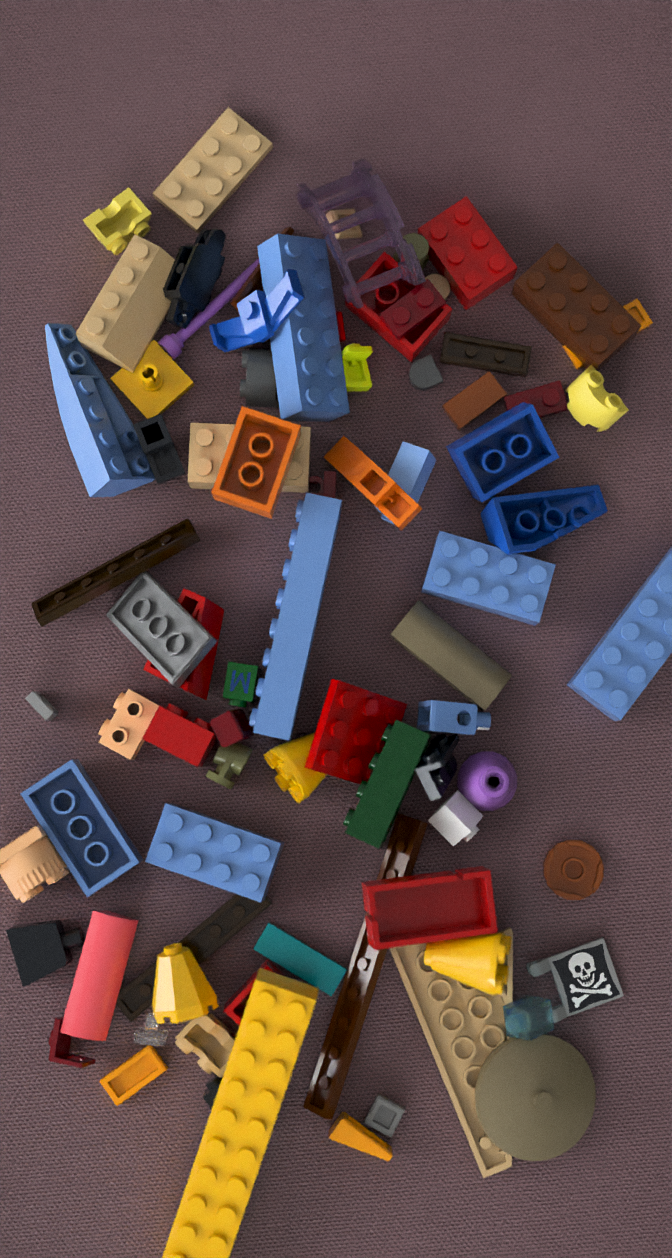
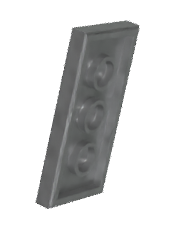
(161, 628)

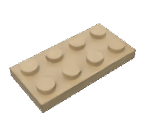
(213, 170)

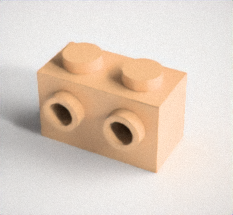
(128, 724)

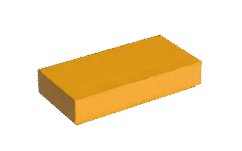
(133, 1074)

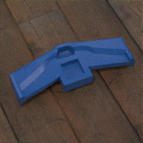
(259, 315)

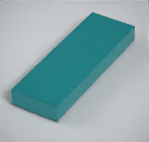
(300, 958)

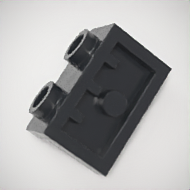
(438, 765)

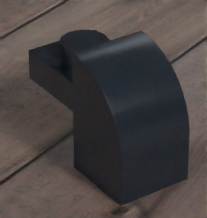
(159, 449)

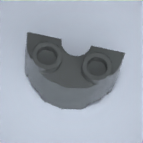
(260, 378)

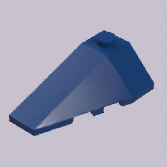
(538, 518)

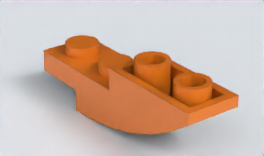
(373, 483)

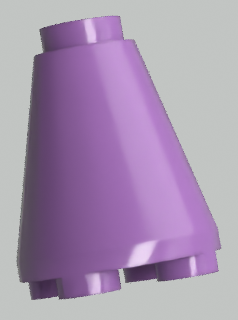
(474, 776)

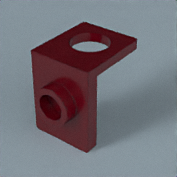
(60, 1048)

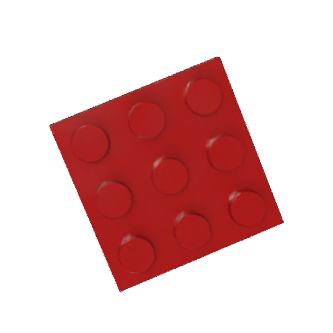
(351, 731)

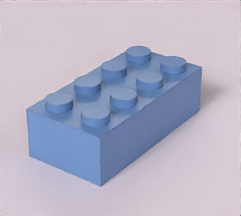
(488, 578)
(81, 827)
(215, 852)

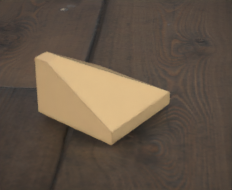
(354, 232)

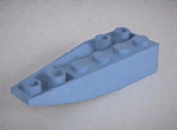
(94, 419)

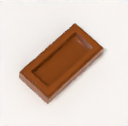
(474, 400)

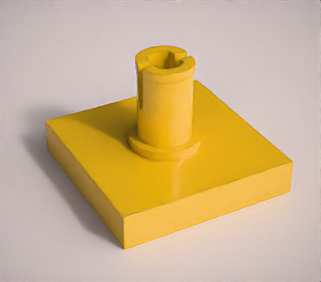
(154, 383)

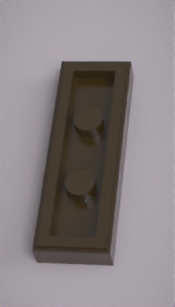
(485, 354)

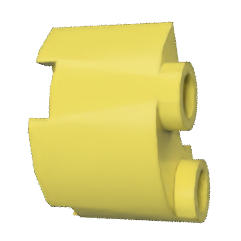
(119, 221)
(591, 401)

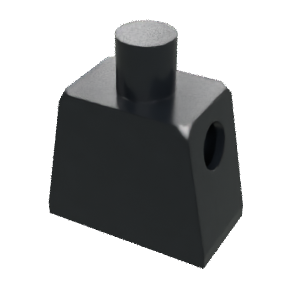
(42, 948)

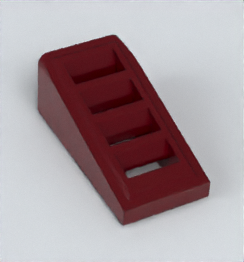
(231, 727)

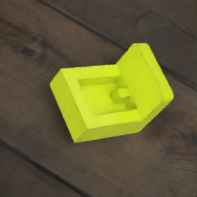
(356, 367)

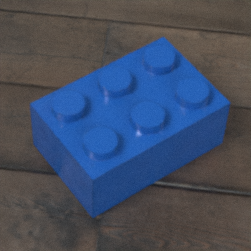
(502, 451)

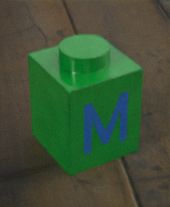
(240, 684)

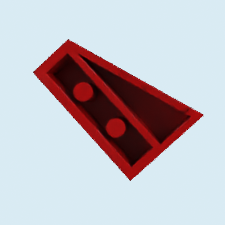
(211, 618)

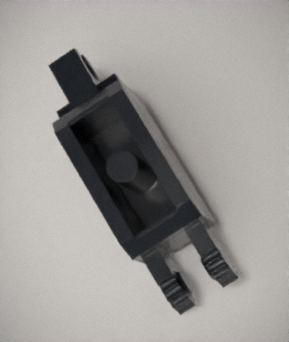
(194, 276)

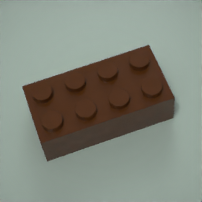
(575, 308)

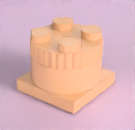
(30, 863)

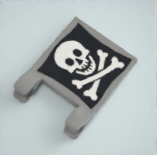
(581, 976)

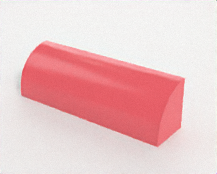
(99, 975)

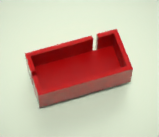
(429, 907)

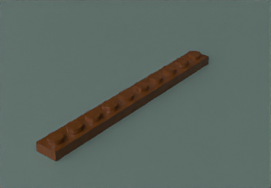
(359, 981)

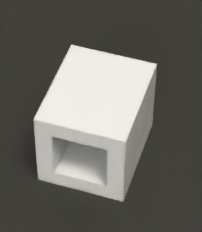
(456, 819)

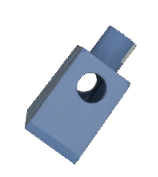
(442, 718)

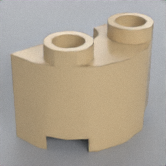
(209, 1040)

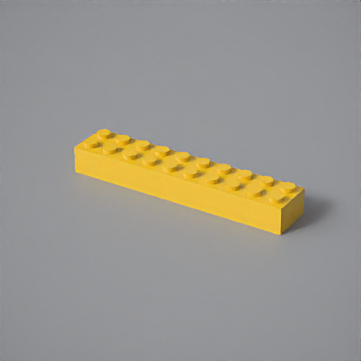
(242, 1117)

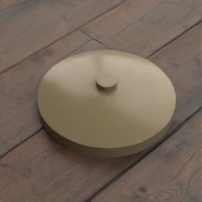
(535, 1097)

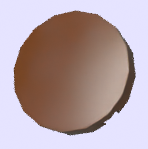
(573, 869)

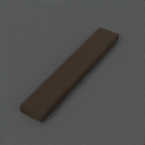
(115, 572)
(202, 943)

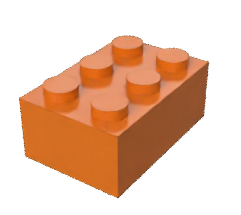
(256, 462)

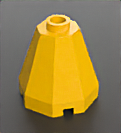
(180, 986)

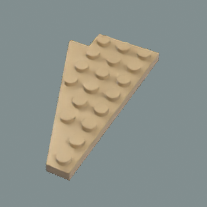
(461, 1032)

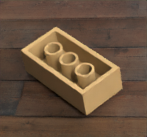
(209, 445)

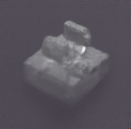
(151, 1033)

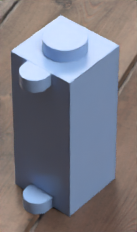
(411, 470)

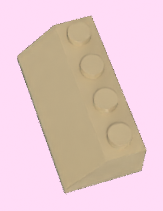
(129, 306)

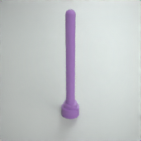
(173, 343)

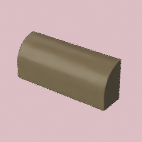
(450, 655)

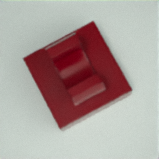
(328, 485)

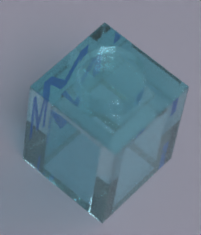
(528, 1017)

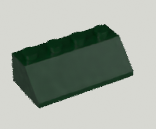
(387, 785)

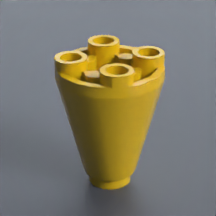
(289, 763)
(472, 960)

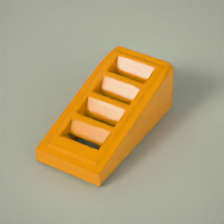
(355, 1135)

